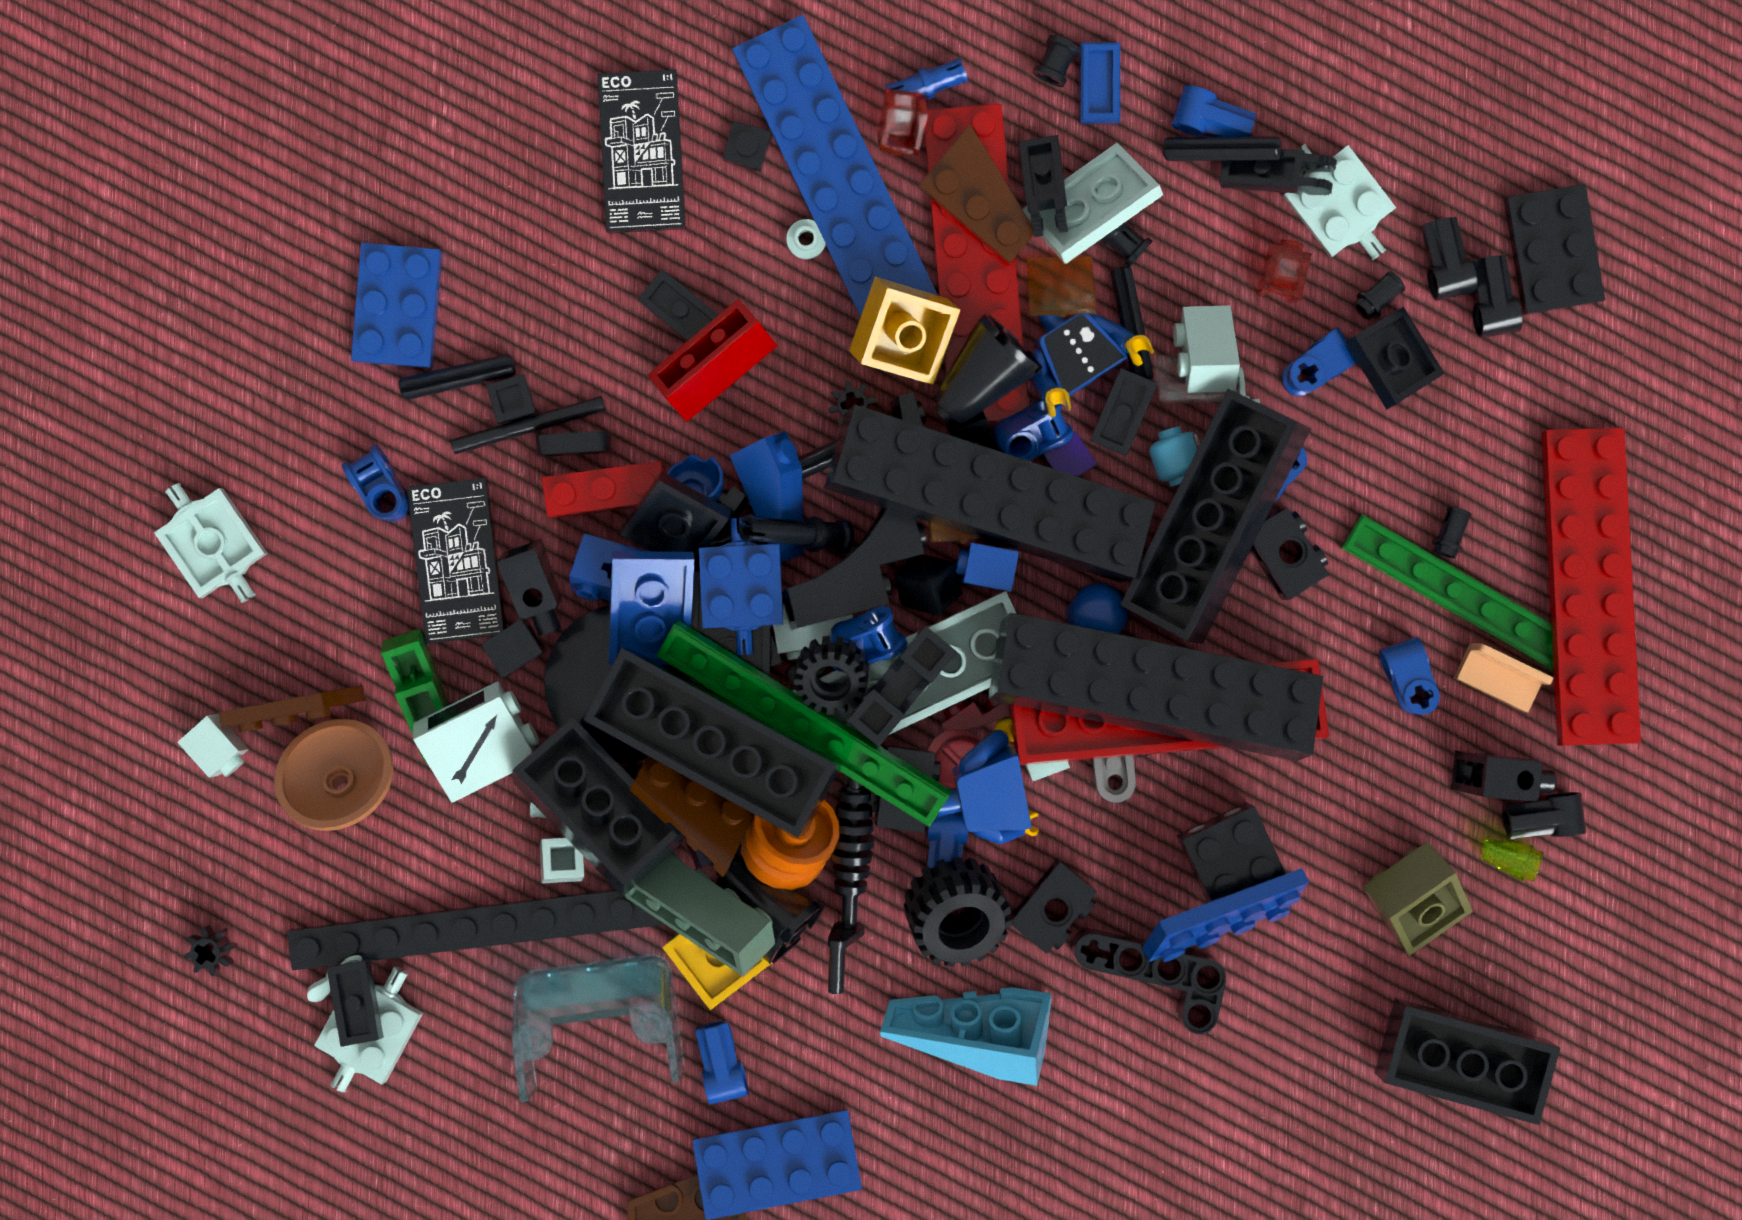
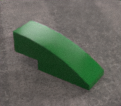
(414, 676)

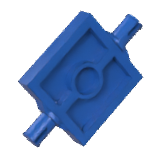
(741, 587)

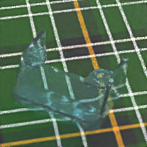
(594, 991)

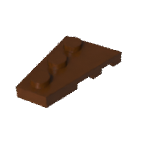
(978, 197)
(285, 710)
(697, 812)
(673, 1202)

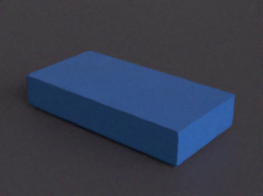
(1100, 83)

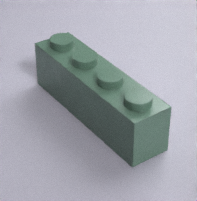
(705, 913)

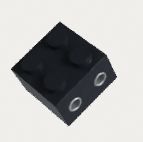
(1230, 852)

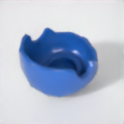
(700, 474)
(1098, 608)

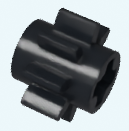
(842, 399)
(221, 950)

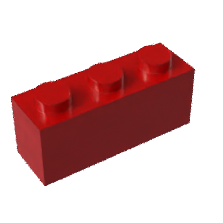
(712, 360)
(599, 489)

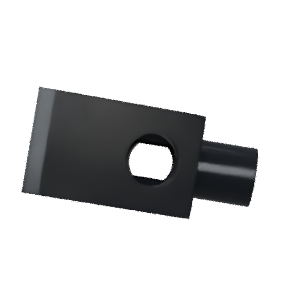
(526, 569)
(1500, 776)

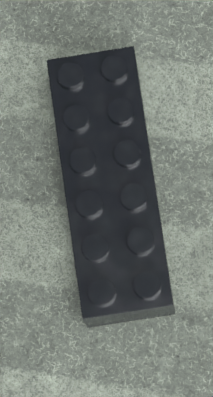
(1215, 517)
(713, 742)

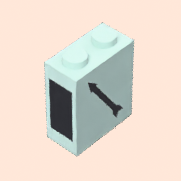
(475, 740)

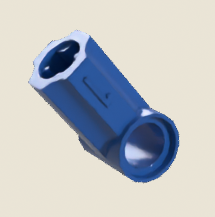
(1202, 114)
(946, 838)
(722, 1073)

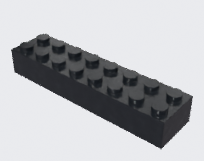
(989, 494)
(1155, 687)

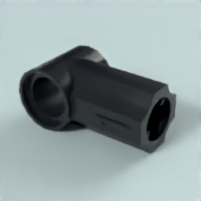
(1449, 269)
(1495, 306)
(1555, 815)

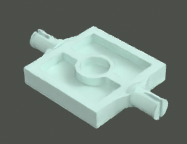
(1350, 209)
(210, 542)
(377, 1057)

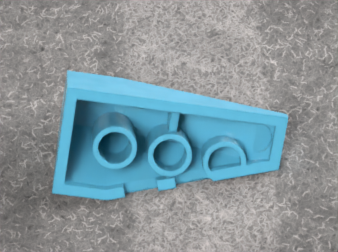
(986, 1033)

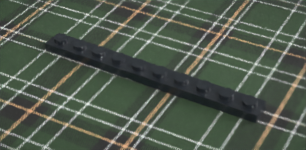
(465, 928)

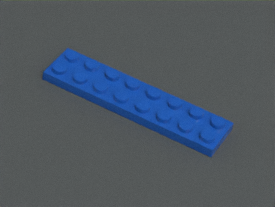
(829, 160)

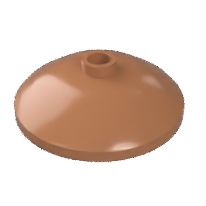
(324, 759)

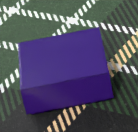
(1071, 457)

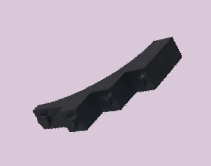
(857, 579)

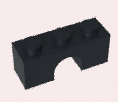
(901, 685)

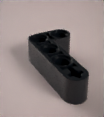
(1182, 978)

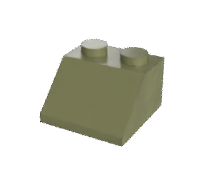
(1418, 898)

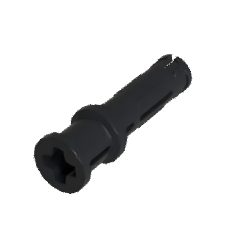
(811, 534)

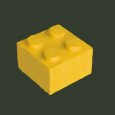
(904, 330)

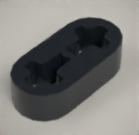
(573, 443)

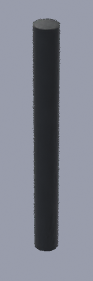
(528, 425)

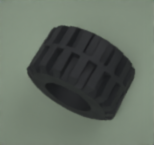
(968, 933)

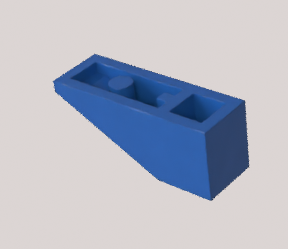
(773, 482)

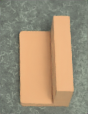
(1500, 676)

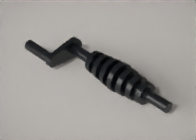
(851, 859)

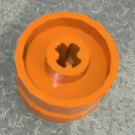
(784, 859)

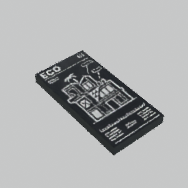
(641, 151)
(456, 560)

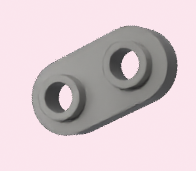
(1121, 766)

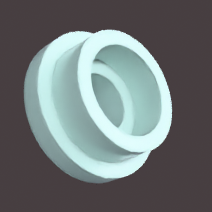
(802, 251)

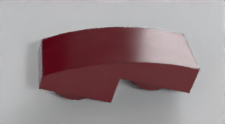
(968, 716)

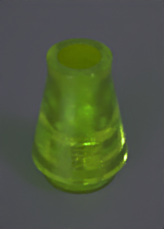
(1513, 858)

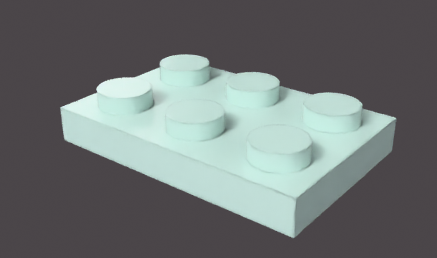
(1099, 201)

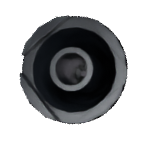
(984, 372)
(788, 909)

